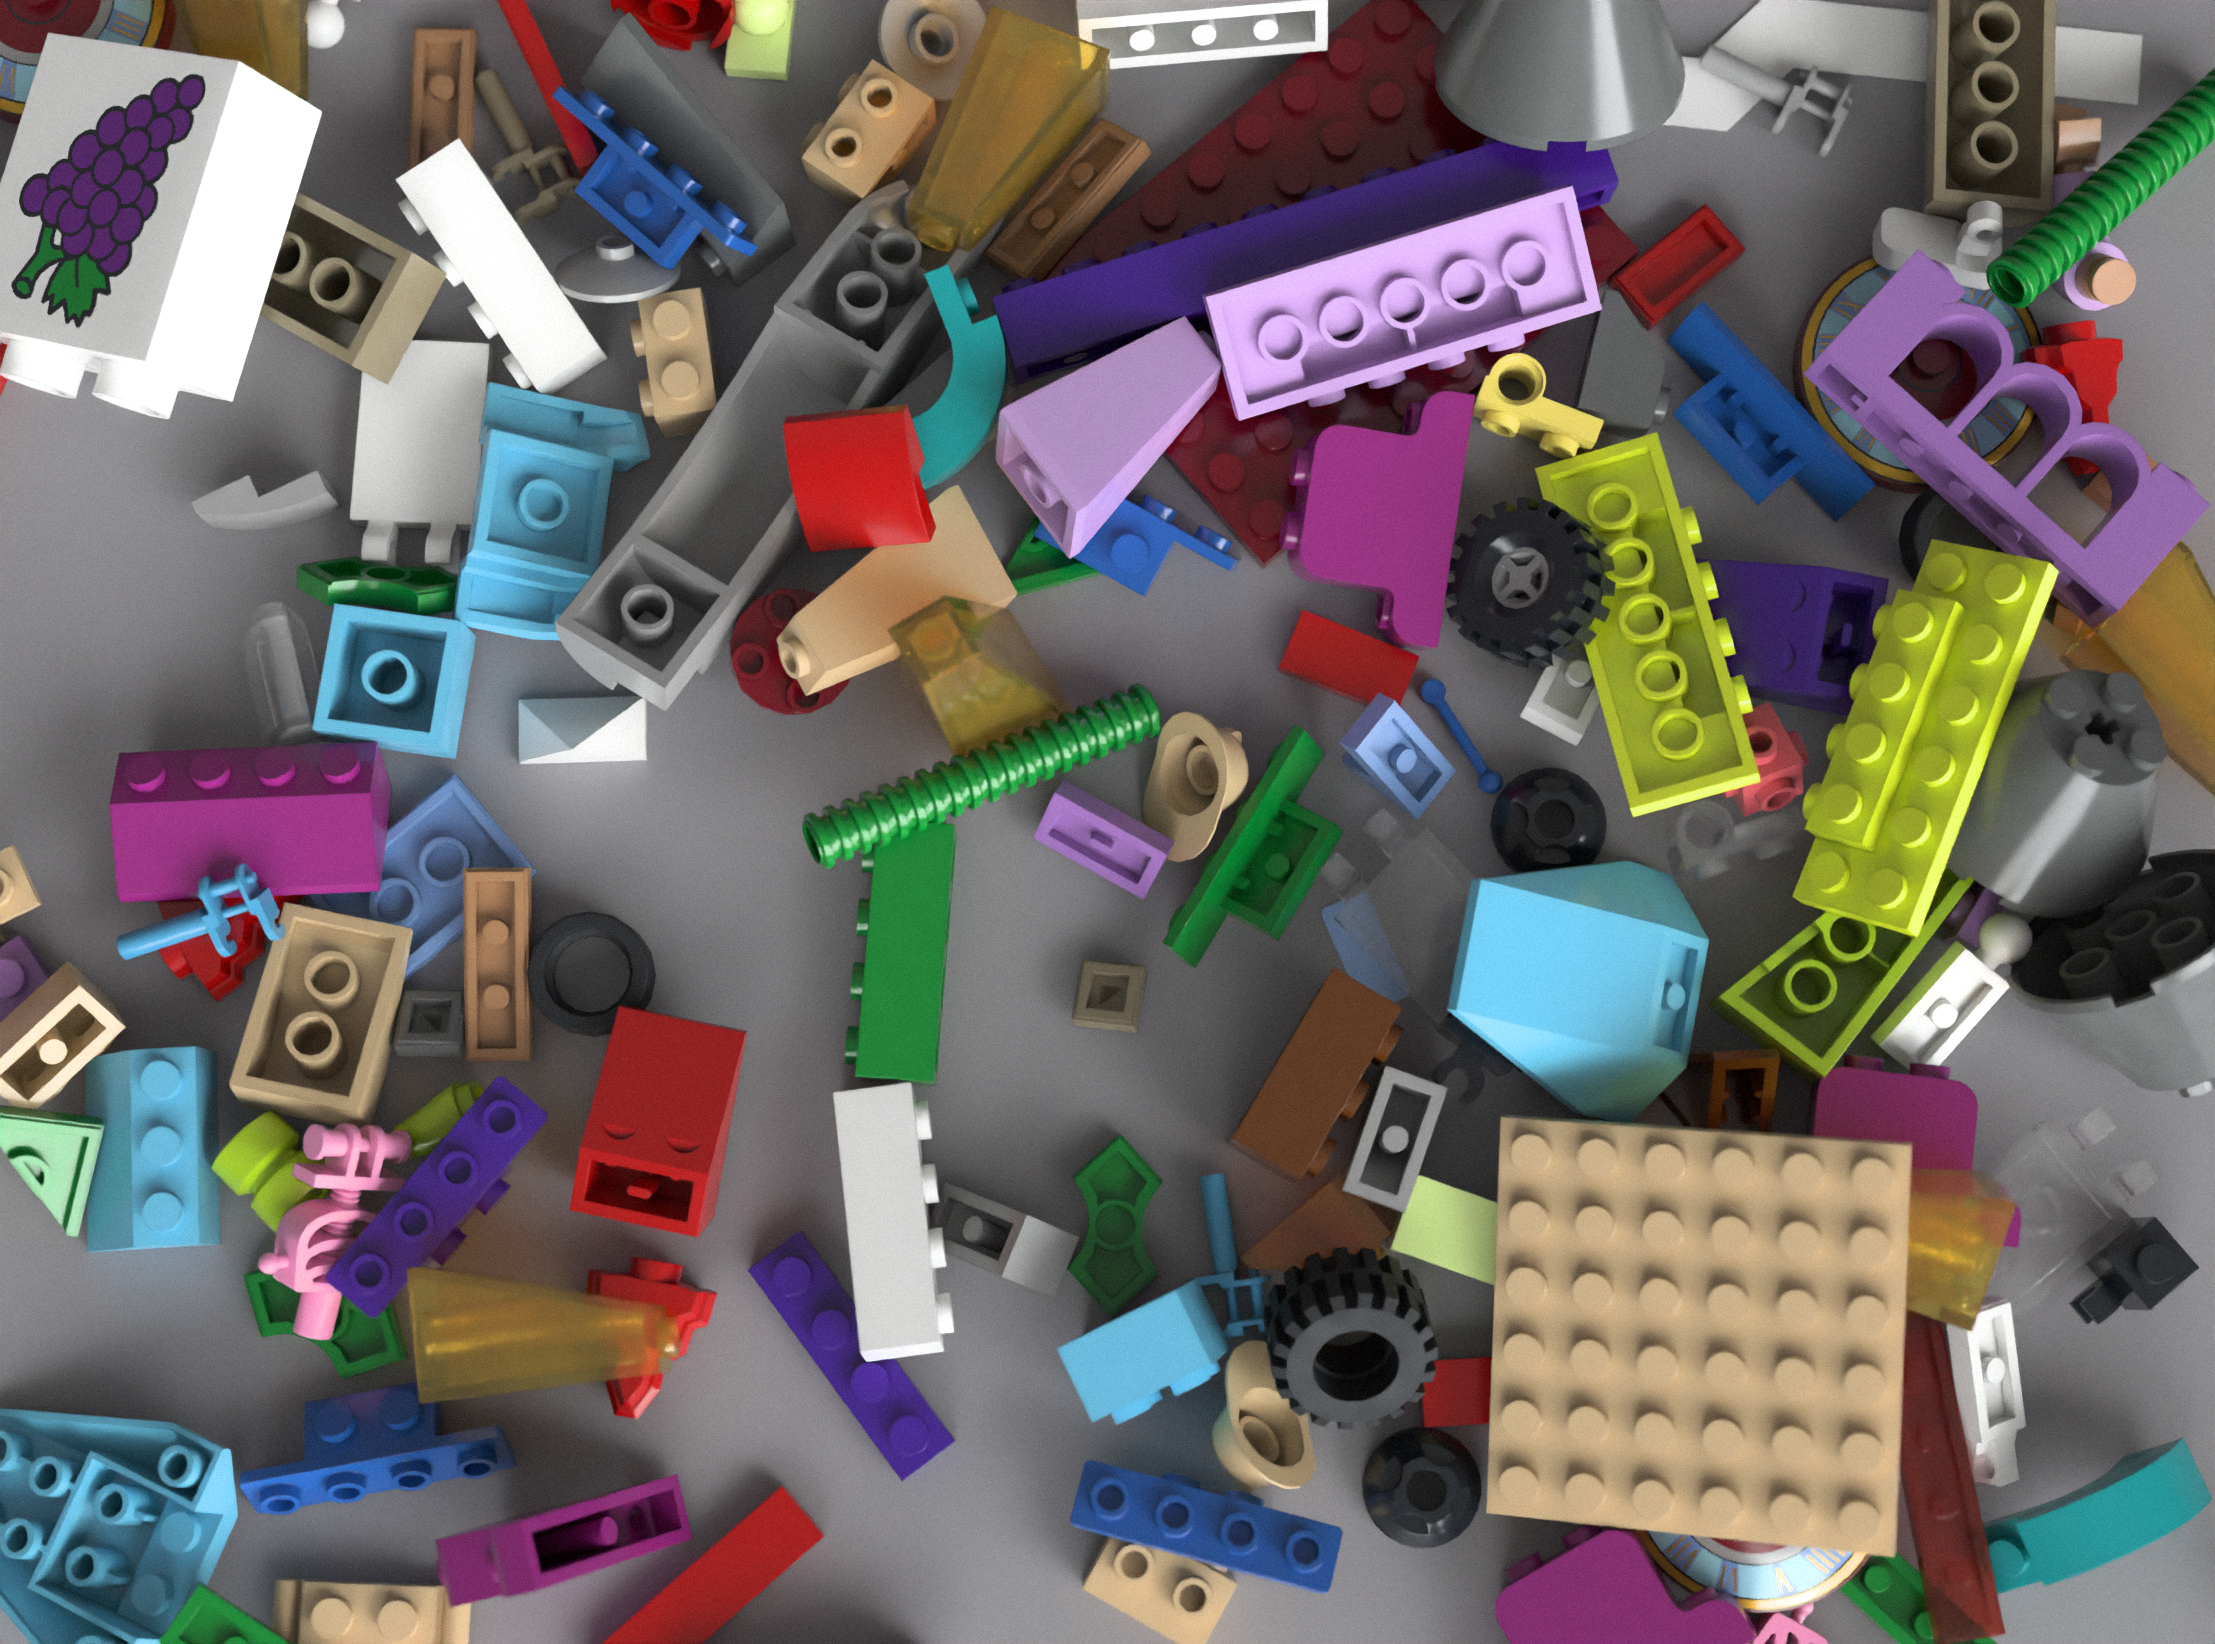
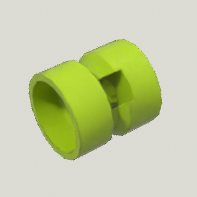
(262, 1164)

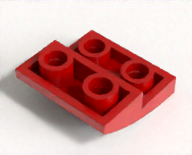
(858, 478)

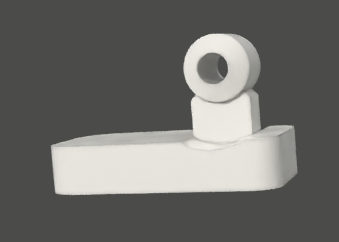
(1960, 247)

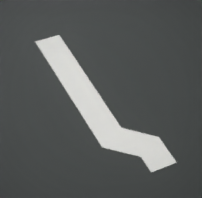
(1882, 45)

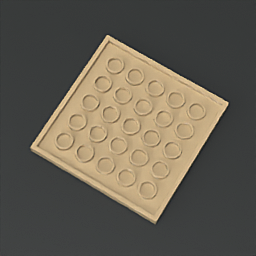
(1700, 1331)

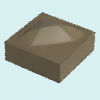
(1109, 995)

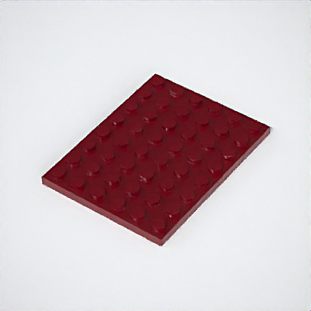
(1312, 127)

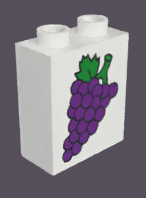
(143, 220)

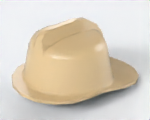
(1192, 781)
(1257, 1431)

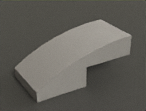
(249, 507)

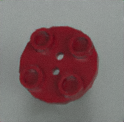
(757, 660)

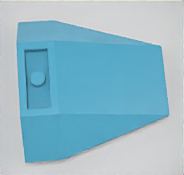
(1584, 980)
(107, 1524)

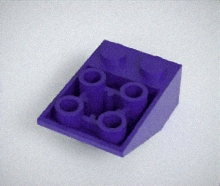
(1797, 629)

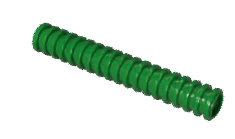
(2105, 198)
(981, 775)

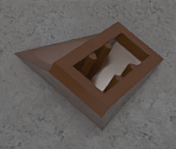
(1726, 1090)

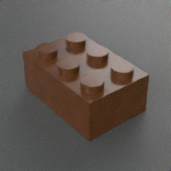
(1318, 1078)

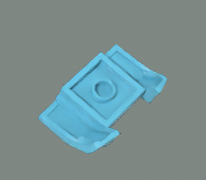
(540, 507)

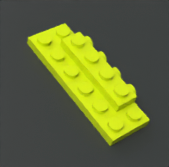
(1659, 651)
(1919, 733)

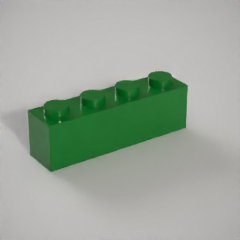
(904, 958)

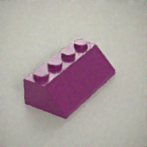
(289, 812)

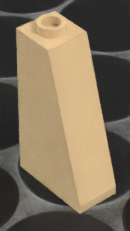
(848, 622)

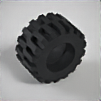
(1355, 1379)

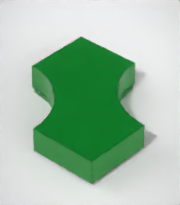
(356, 581)
(1116, 1193)
(357, 1340)

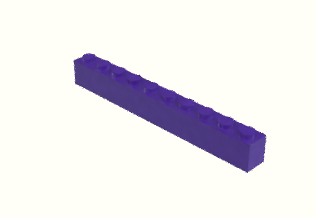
(1116, 302)

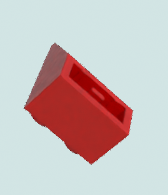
(659, 1122)

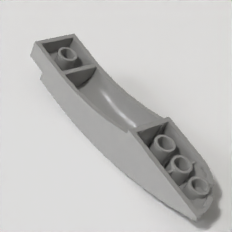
(728, 508)

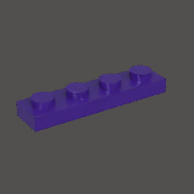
(826, 1325)

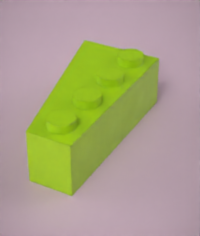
(1828, 984)

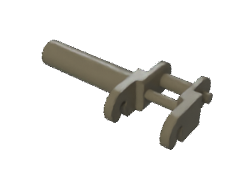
(523, 152)

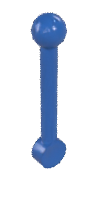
(1433, 694)

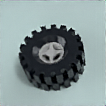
(1498, 577)

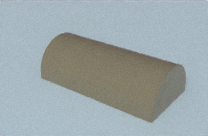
(1990, 108)

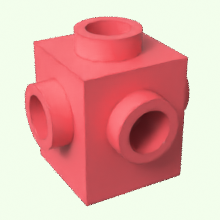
(1779, 762)

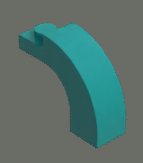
(976, 391)
(2099, 1522)

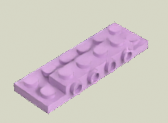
(1403, 303)

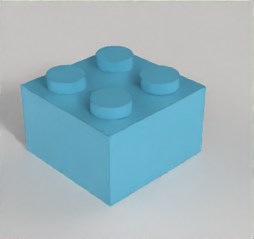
(394, 680)
(1144, 1350)

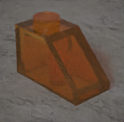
(1318, 1225)

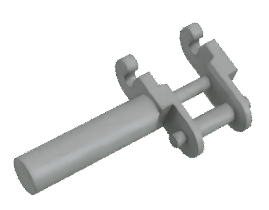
(1782, 92)

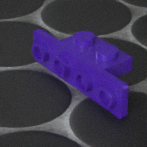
(439, 1198)

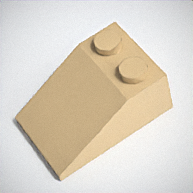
(323, 1018)

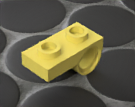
(1557, 427)

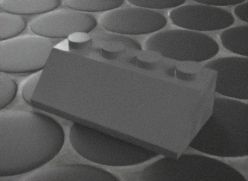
(658, 102)

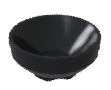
(1516, 833)
(1387, 1479)

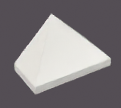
(582, 729)

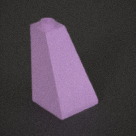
(1101, 428)

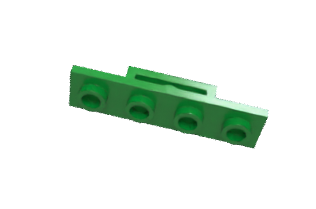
(1265, 858)

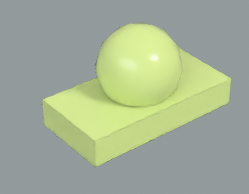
(761, 39)

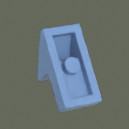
(1395, 756)

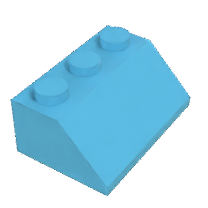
(155, 1151)

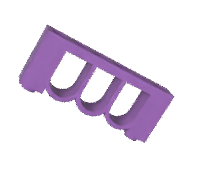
(2147, 506)

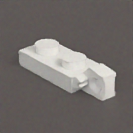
(1989, 1391)

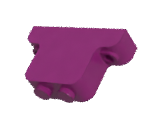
(1384, 513)
(1910, 1107)
(561, 1541)
(1610, 1593)

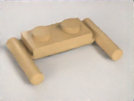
(367, 1613)

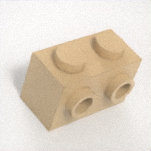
(868, 135)
(680, 360)
(54, 1037)
(1161, 1589)

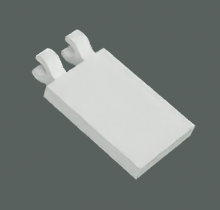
(421, 450)

